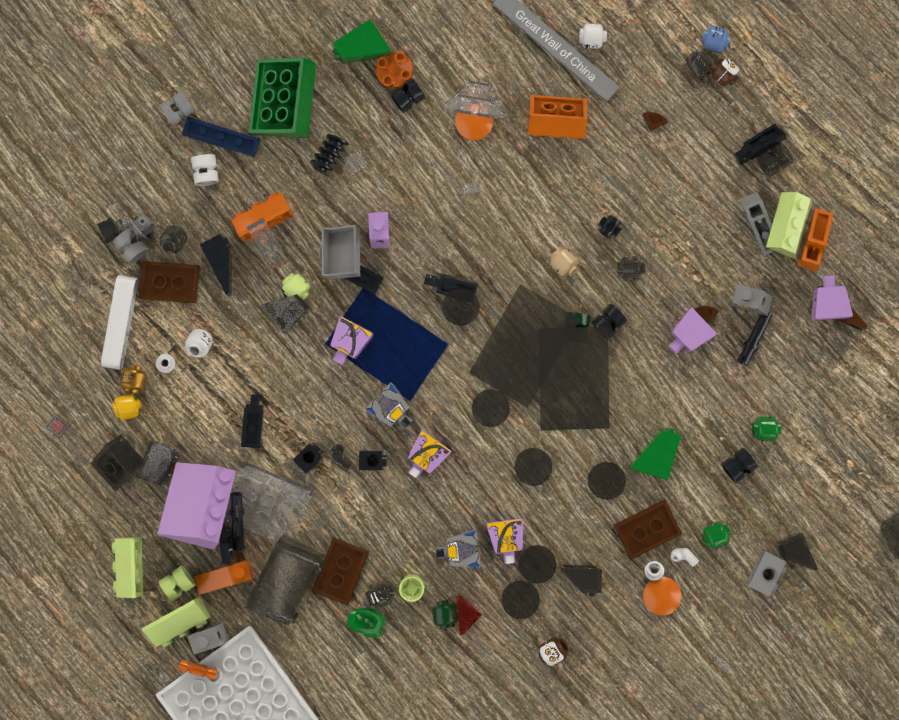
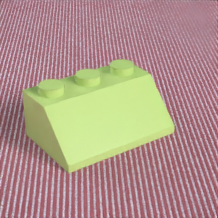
(789, 223)
(128, 567)
(177, 623)

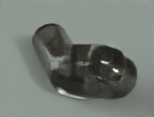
(338, 457)

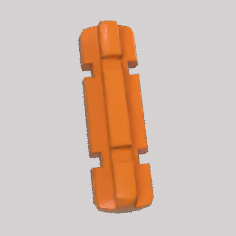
(198, 669)

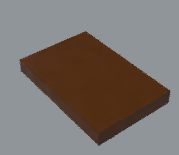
(169, 282)
(647, 529)
(340, 571)

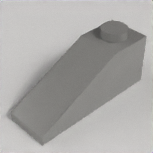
(758, 220)

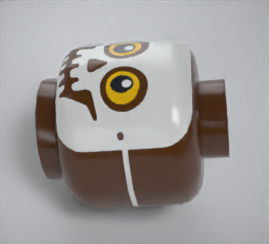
(725, 72)
(553, 651)

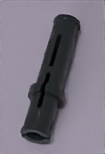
(751, 344)
(236, 500)

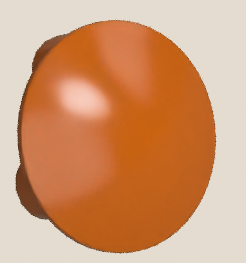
(394, 69)
(473, 126)
(662, 596)

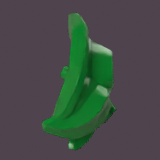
(366, 621)

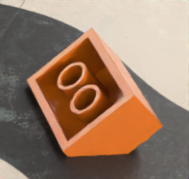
(557, 116)
(273, 211)

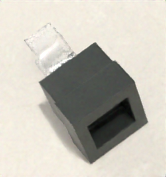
(110, 230)

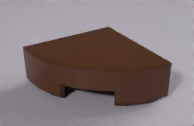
(654, 120)
(706, 312)

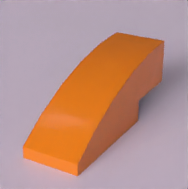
(815, 240)

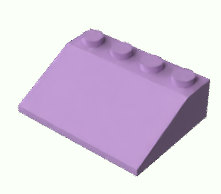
(196, 504)

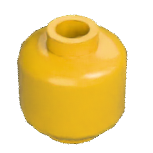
(126, 407)

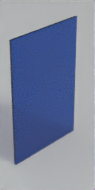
(399, 348)

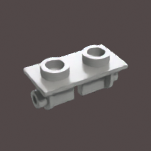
(142, 226)

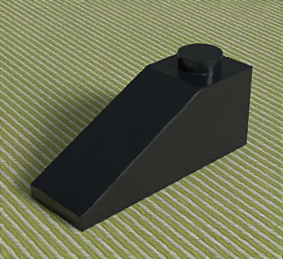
(220, 259)

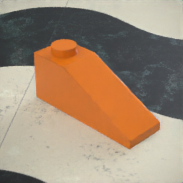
(224, 577)

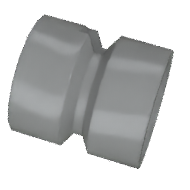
(182, 103)
(132, 248)

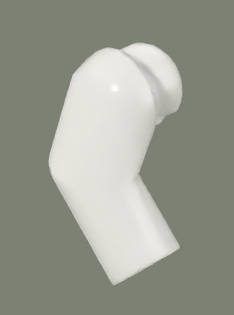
(684, 554)

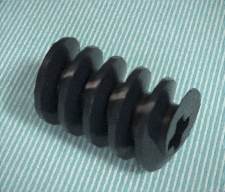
(328, 154)

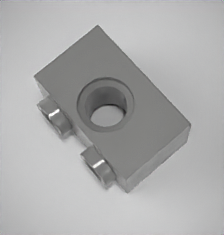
(756, 579)

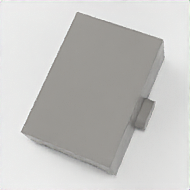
(340, 252)

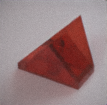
(467, 614)

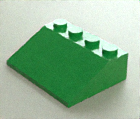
(282, 97)

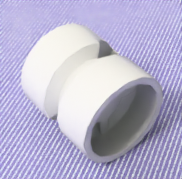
(204, 163)

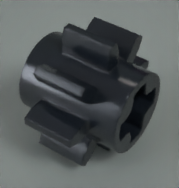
(609, 226)

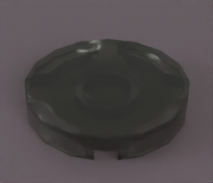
(460, 306)
(490, 408)
(533, 466)
(606, 480)
(537, 564)
(520, 599)

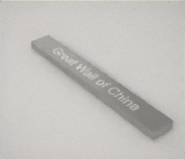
(557, 47)

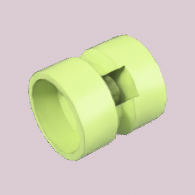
(178, 582)
(411, 588)

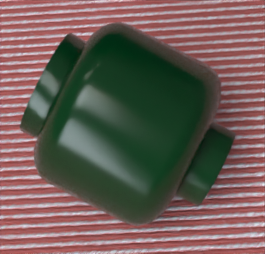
(445, 614)

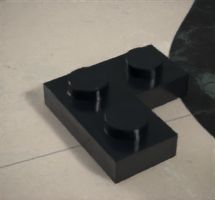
(226, 551)

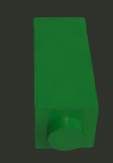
(361, 44)
(658, 455)

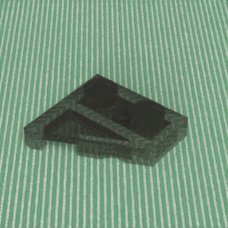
(285, 311)

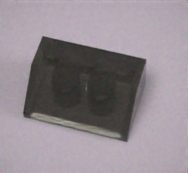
(585, 577)

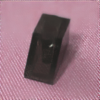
(796, 550)

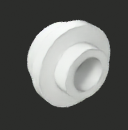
(171, 363)
(657, 566)

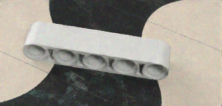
(119, 322)

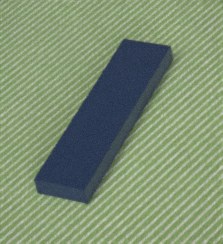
(221, 137)

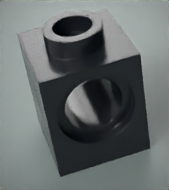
(300, 458)
(363, 460)

